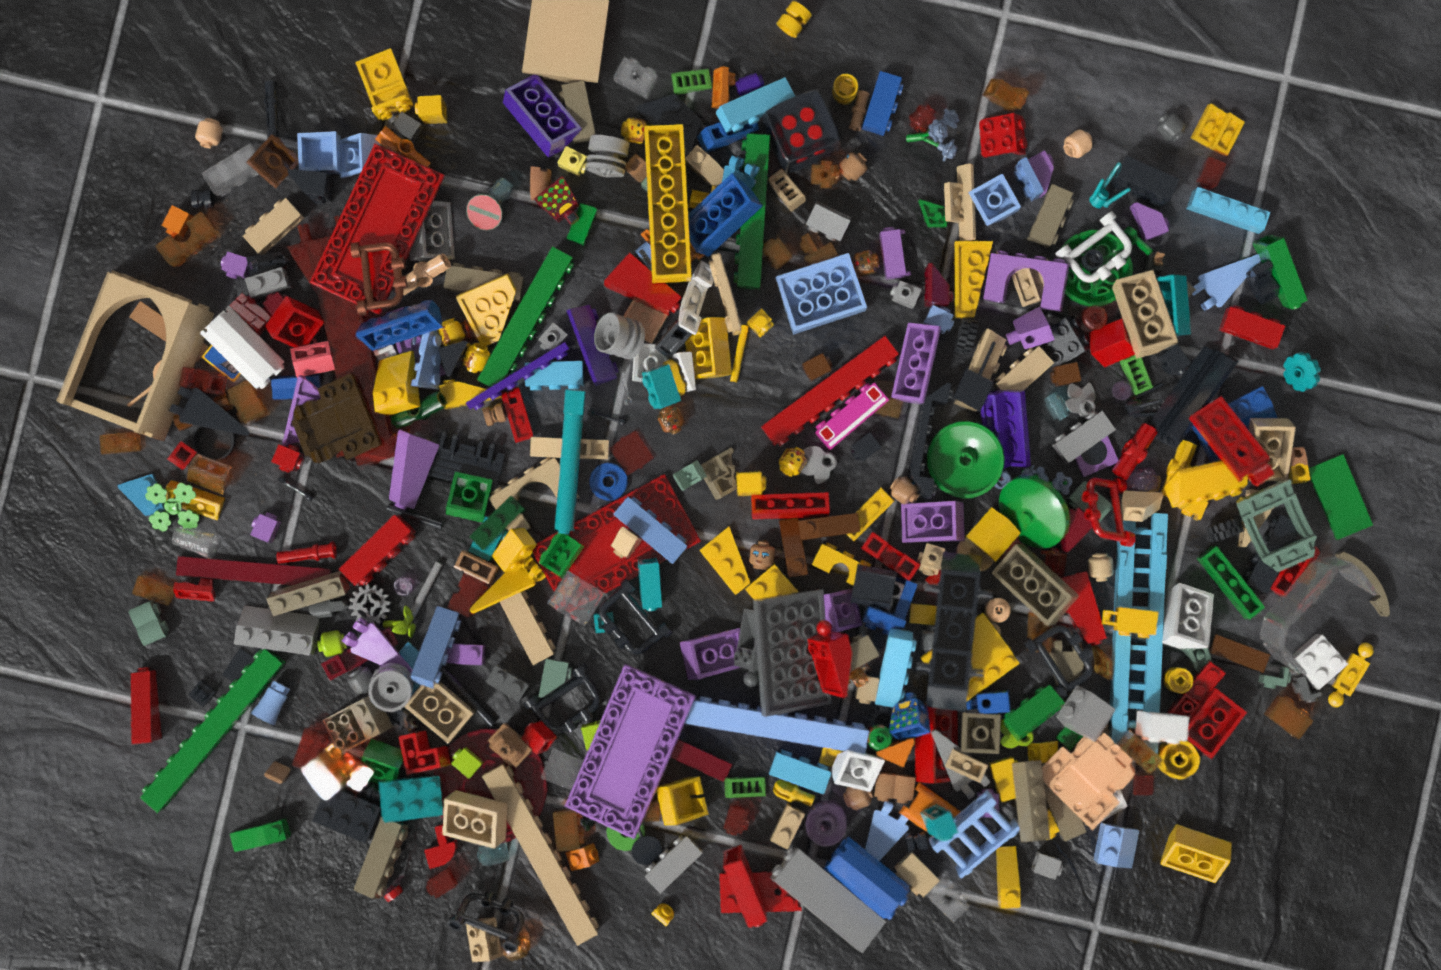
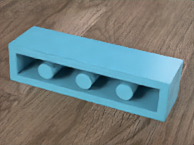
(753, 105)
(1228, 210)
(894, 667)

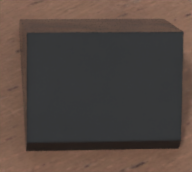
(452, 358)

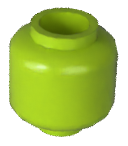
(331, 643)

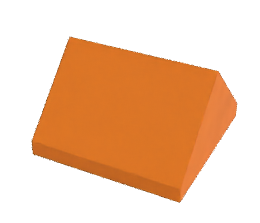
(897, 751)

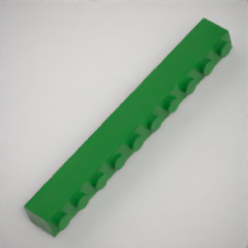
(212, 730)

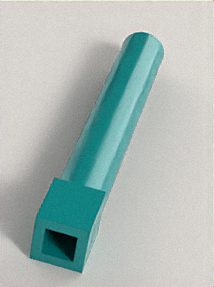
(569, 461)

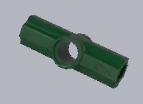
(427, 407)

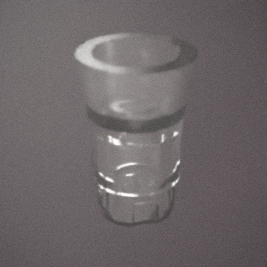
(196, 541)

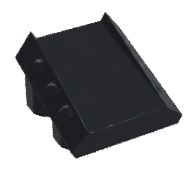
(873, 587)

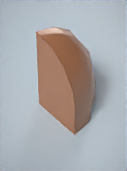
(539, 181)

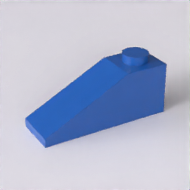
(715, 136)

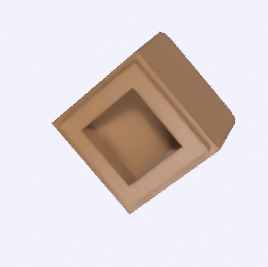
(636, 167)
(277, 772)

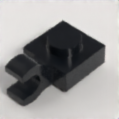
(401, 720)

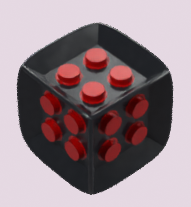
(801, 131)

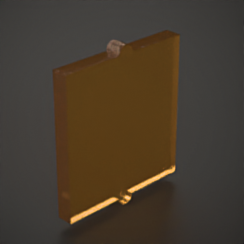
(893, 406)

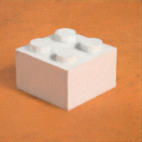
(1319, 661)
(1161, 727)

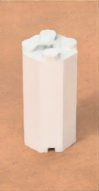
(243, 348)

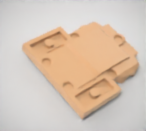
(1089, 777)

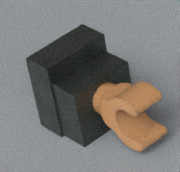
(1155, 262)

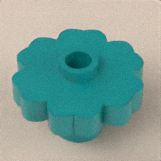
(1301, 371)

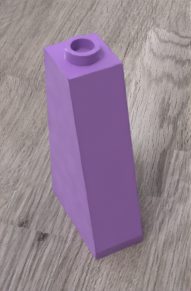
(410, 468)

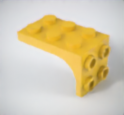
(384, 84)

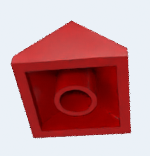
(1111, 343)

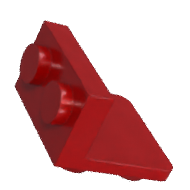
(1003, 135)

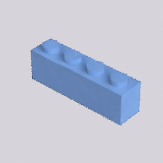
(650, 530)
(435, 647)

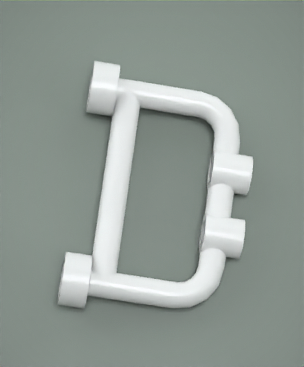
(1104, 271)

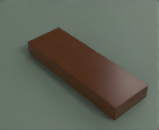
(1239, 653)

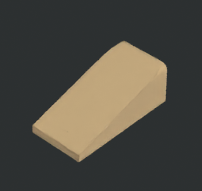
(966, 765)

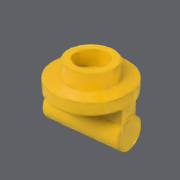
(663, 913)

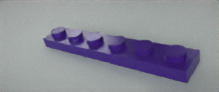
(511, 381)

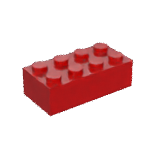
(378, 550)

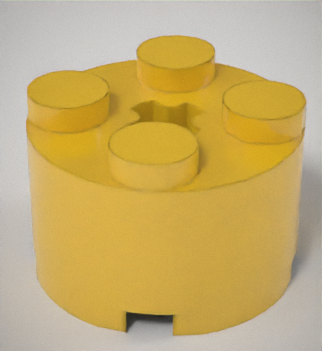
(1178, 769)

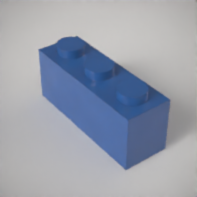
(883, 103)

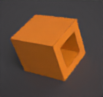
(176, 221)

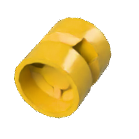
(794, 19)
(844, 89)
(1177, 680)

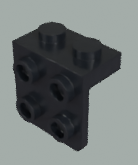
(1068, 341)

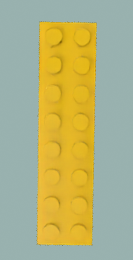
(667, 203)

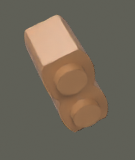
(895, 787)

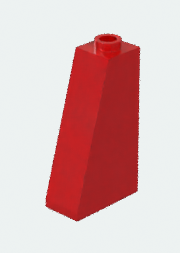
(635, 282)
(1084, 611)
(144, 707)
(744, 886)

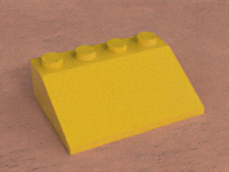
(988, 653)

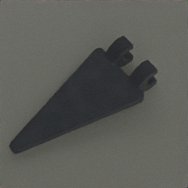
(206, 413)

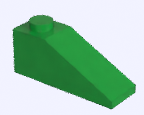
(260, 835)

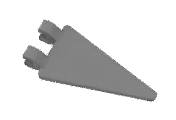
(958, 780)

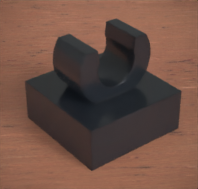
(202, 693)

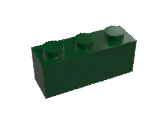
(497, 523)

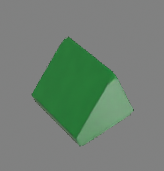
(580, 230)

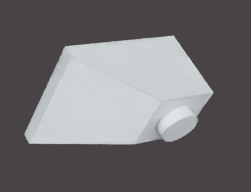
(856, 769)

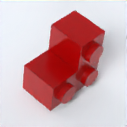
(419, 756)

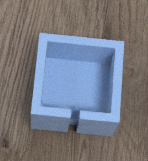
(319, 152)

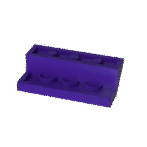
(1007, 417)

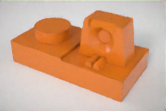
(721, 82)

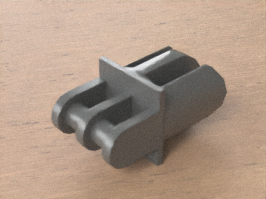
(327, 608)

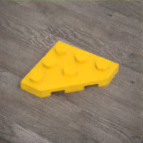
(488, 307)

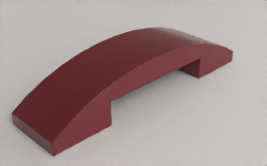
(347, 661)

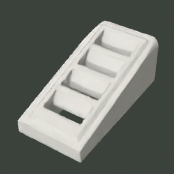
(686, 367)

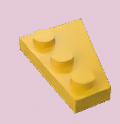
(726, 560)

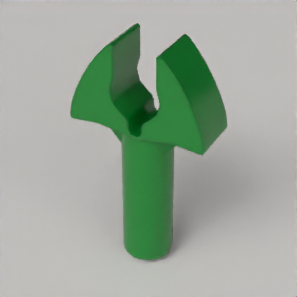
(1135, 239)

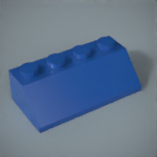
(721, 214)
(400, 325)

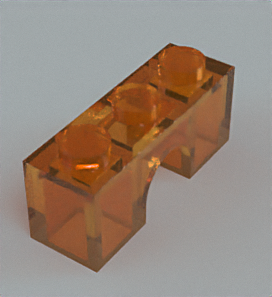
(201, 232)

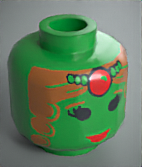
(880, 730)

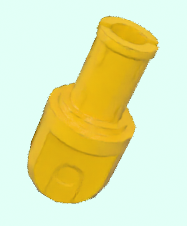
(791, 792)

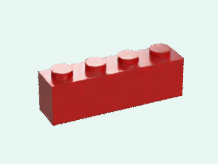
(790, 505)

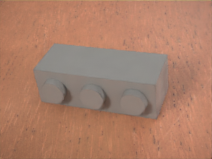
(1083, 436)
(672, 862)

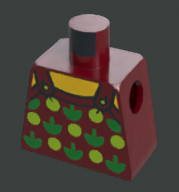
(559, 202)

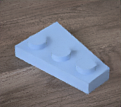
(429, 364)

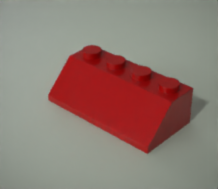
(928, 762)

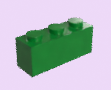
(1033, 712)

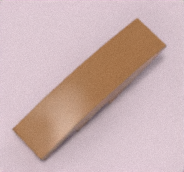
(155, 323)

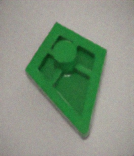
(933, 214)

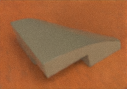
(720, 474)

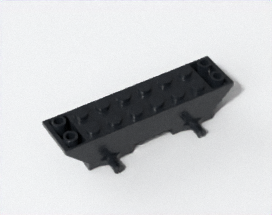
(954, 631)

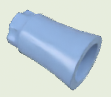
(271, 703)

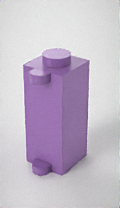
(893, 253)

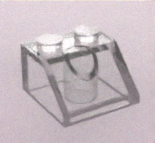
(576, 598)

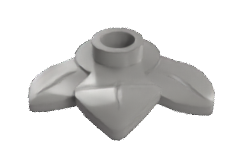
(1081, 398)
(815, 463)

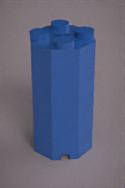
(867, 878)

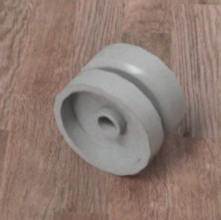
(386, 697)

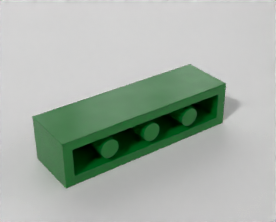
(1230, 582)

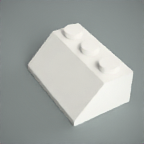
(1188, 617)

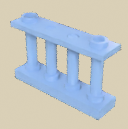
(971, 816)

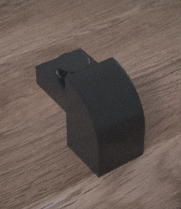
(1262, 283)

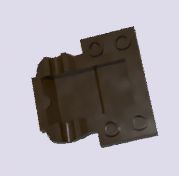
(336, 422)

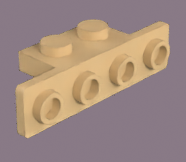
(958, 203)

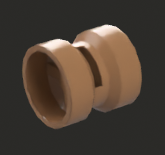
(490, 417)

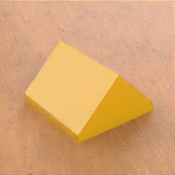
(993, 534)

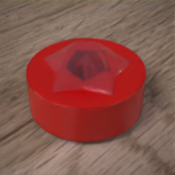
(392, 892)

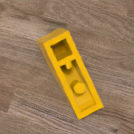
(459, 393)
(1007, 877)

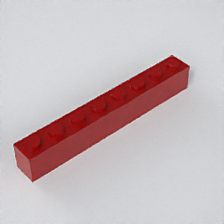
(829, 391)

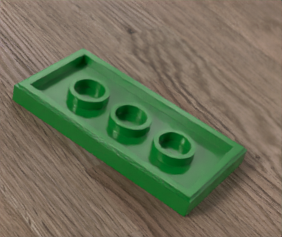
(1339, 497)

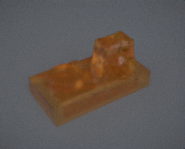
(120, 443)
(153, 590)
(859, 676)

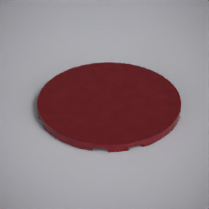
(526, 773)

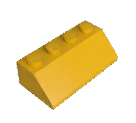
(1202, 484)

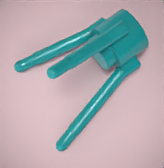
(1100, 195)

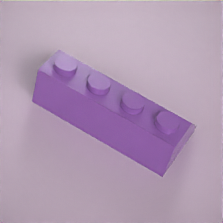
(916, 363)

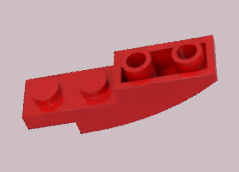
(1203, 683)

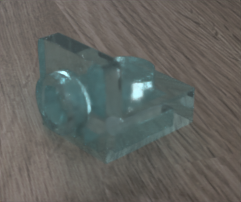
(490, 856)

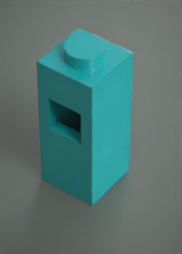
(649, 584)

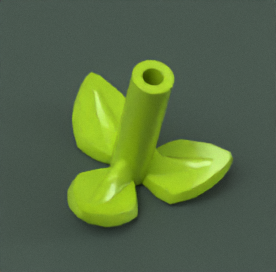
(402, 626)

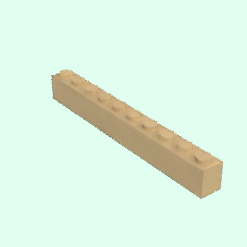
(541, 854)

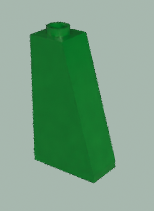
(1275, 250)

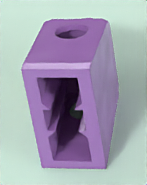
(1031, 330)

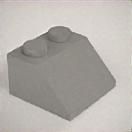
(1085, 713)

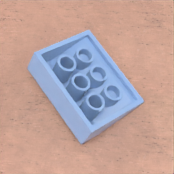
(821, 293)

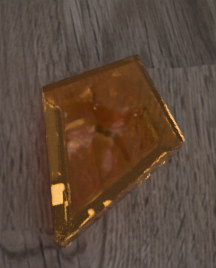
(1103, 663)

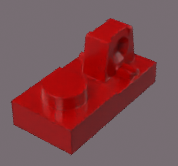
(202, 591)

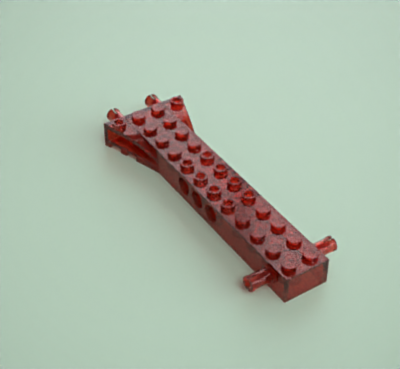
(347, 350)

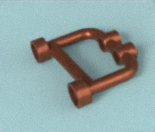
(399, 282)

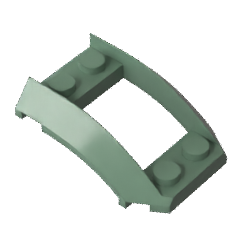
(1268, 499)

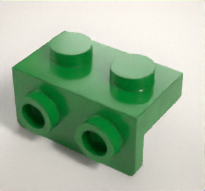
(561, 554)

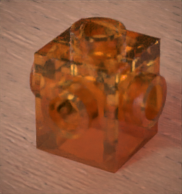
(818, 174)

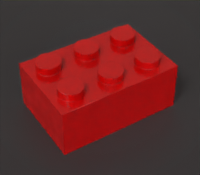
(1213, 723)

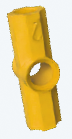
(1181, 461)

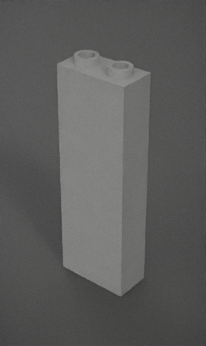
(827, 899)

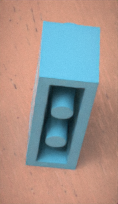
(557, 375)
(800, 771)

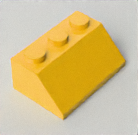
(710, 349)
(1196, 853)

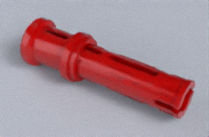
(315, 552)

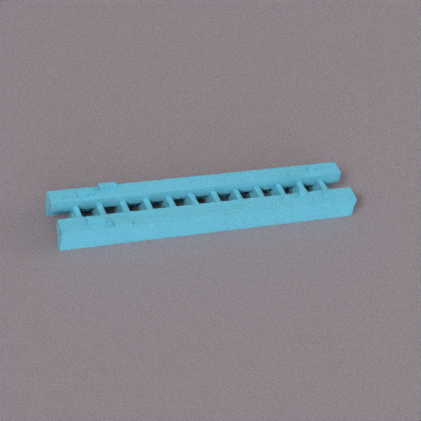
(1121, 644)

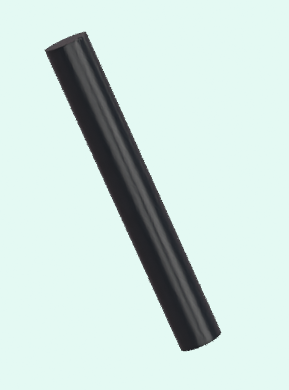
(414, 516)

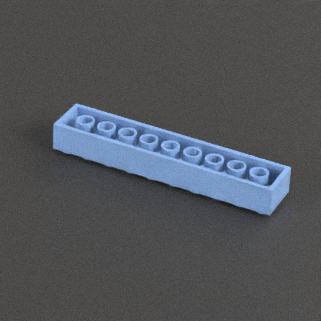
(781, 726)

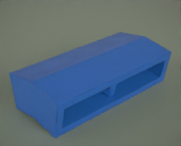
(284, 386)

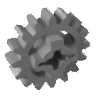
(370, 614)

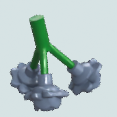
(938, 131)

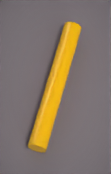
(739, 353)

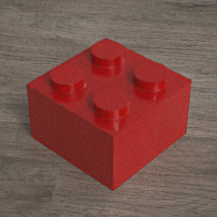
(294, 323)

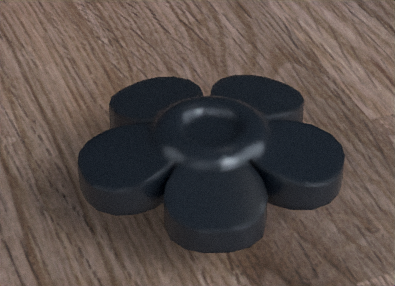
(586, 822)

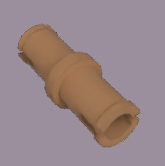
(859, 110)

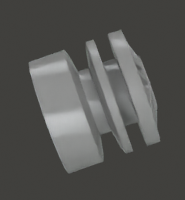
(608, 151)
(619, 336)

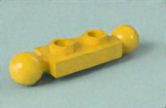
(1351, 674)

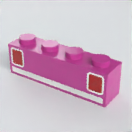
(850, 417)

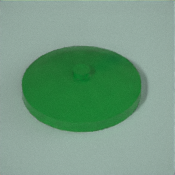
(966, 459)
(1035, 511)

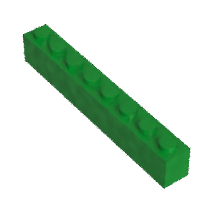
(752, 230)
(526, 318)

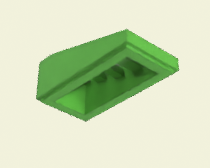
(690, 74)
(1130, 375)
(728, 787)

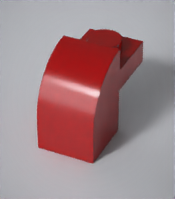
(443, 852)

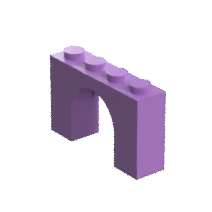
(1004, 266)

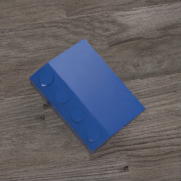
(1251, 405)

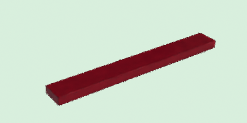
(247, 571)

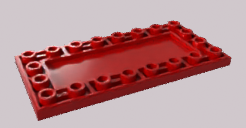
(383, 207)
(598, 530)

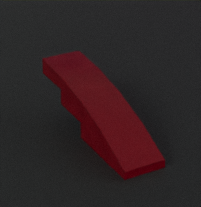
(700, 760)

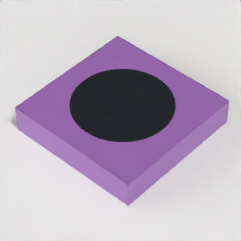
(1096, 457)

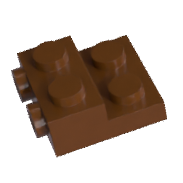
(273, 160)

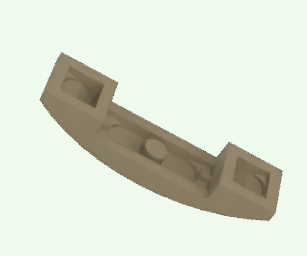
(1380, 601)

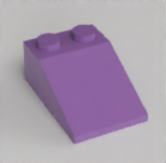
(933, 522)
(710, 654)

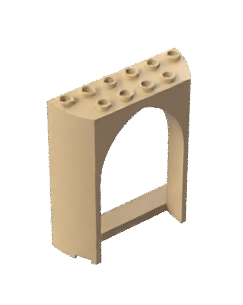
(183, 344)

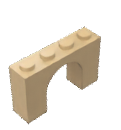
(546, 473)

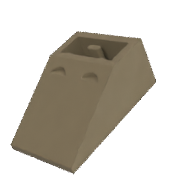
(356, 724)

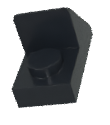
(672, 339)

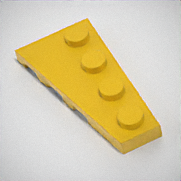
(969, 272)

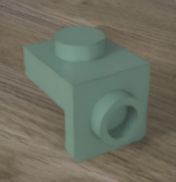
(689, 475)
(1271, 682)

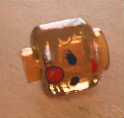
(865, 262)
(670, 419)

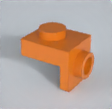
(582, 857)

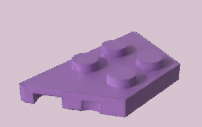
(303, 392)

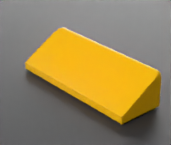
(203, 504)

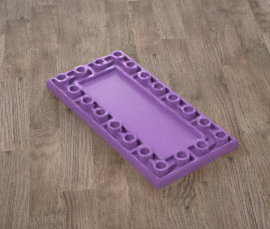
(630, 751)

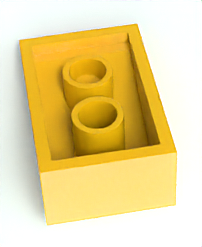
(393, 385)

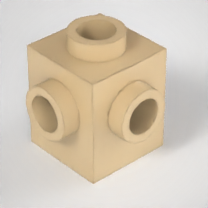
(931, 559)

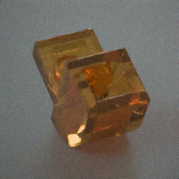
(1004, 95)
(816, 255)

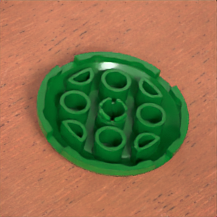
(1099, 291)

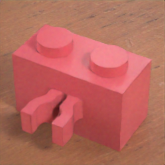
(312, 359)

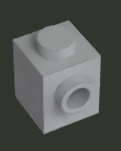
(905, 294)
(552, 338)

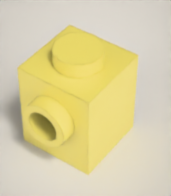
(572, 161)

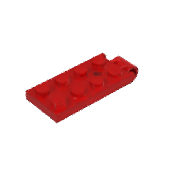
(1228, 436)
(766, 888)

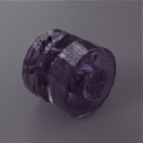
(826, 834)

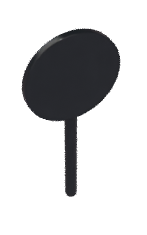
(646, 849)

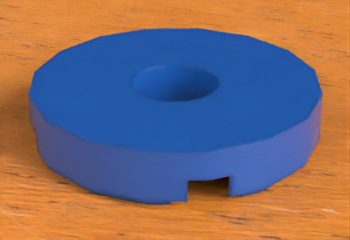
(608, 493)

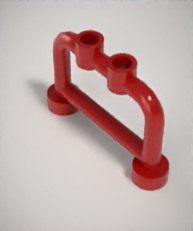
(1116, 487)

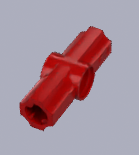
(1134, 451)

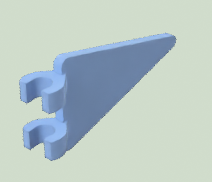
(1224, 281)
(884, 831)

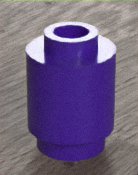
(749, 84)

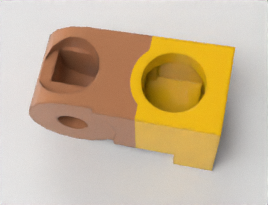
(1298, 466)

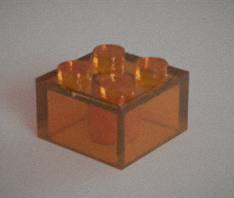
(328, 771)

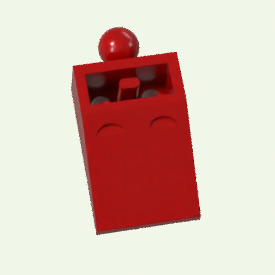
(831, 659)

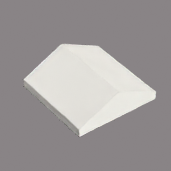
(645, 360)

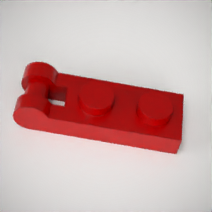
(517, 415)

